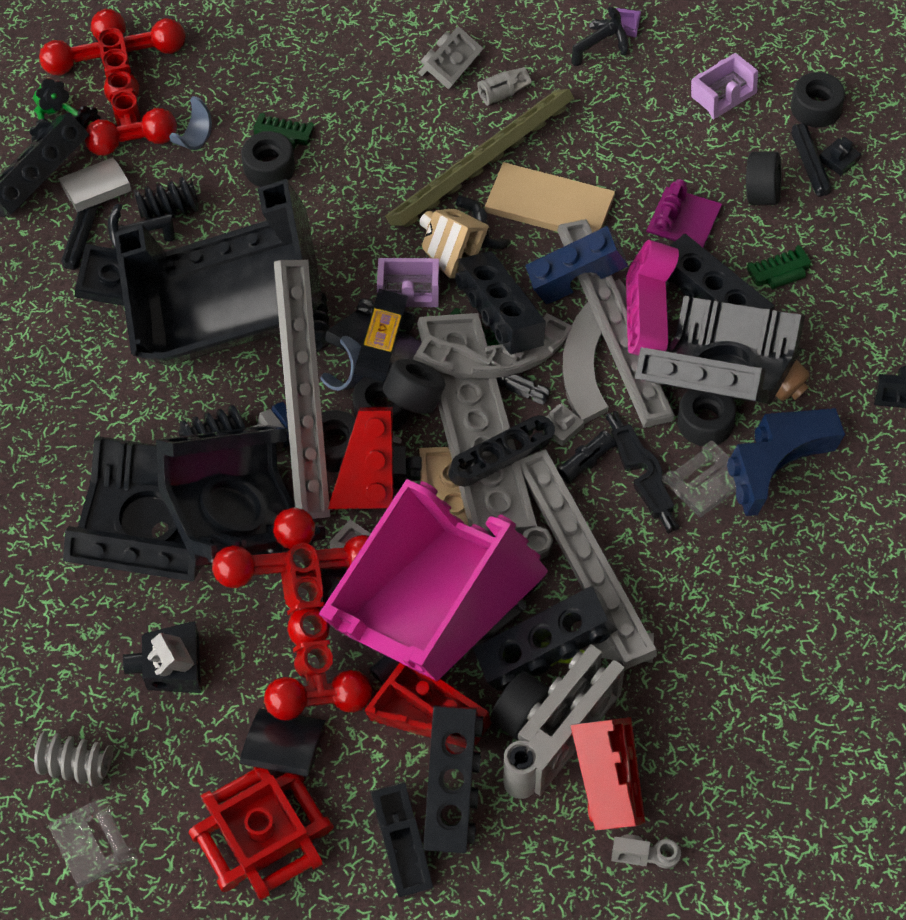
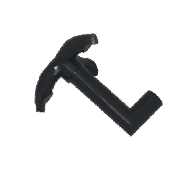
(604, 28)
(481, 215)
(164, 222)

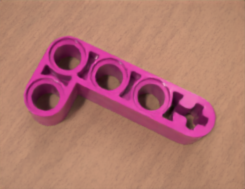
(647, 296)

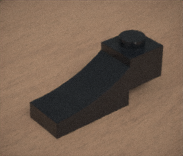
(401, 839)

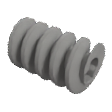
(72, 761)

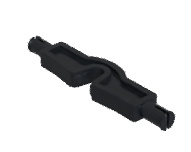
(650, 484)

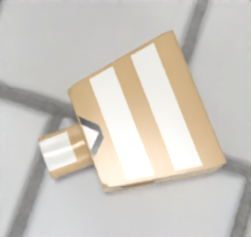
(451, 237)

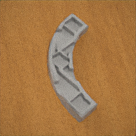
(492, 360)
(579, 364)

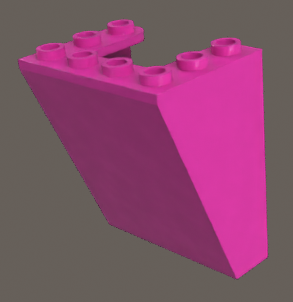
(430, 582)

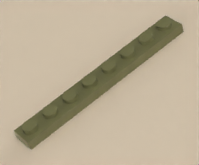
(472, 164)

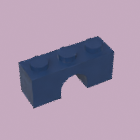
(594, 253)

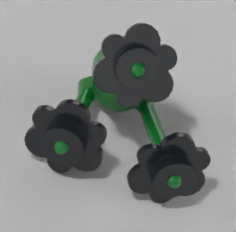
(51, 98)

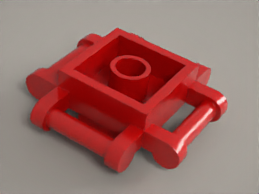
(260, 829)

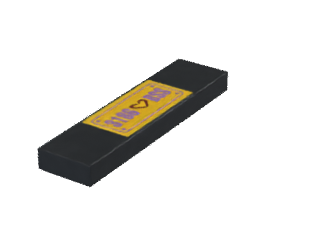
(381, 335)

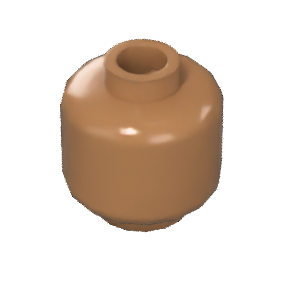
(794, 383)

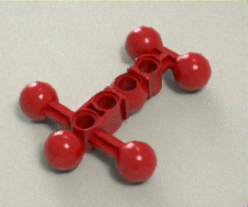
(120, 84)
(235, 567)

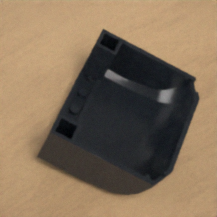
(213, 289)

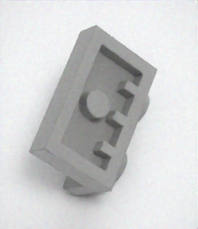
(452, 58)

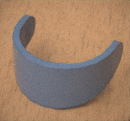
(198, 127)
(353, 349)

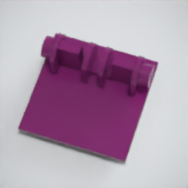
(683, 214)

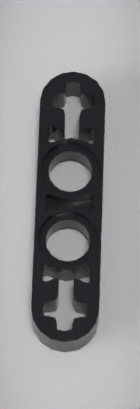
(500, 448)

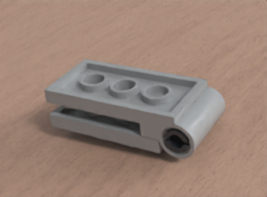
(547, 737)

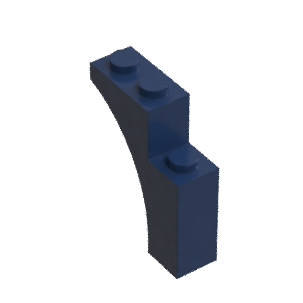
(778, 442)

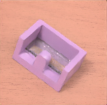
(725, 85)
(411, 277)

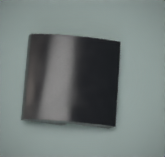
(282, 744)

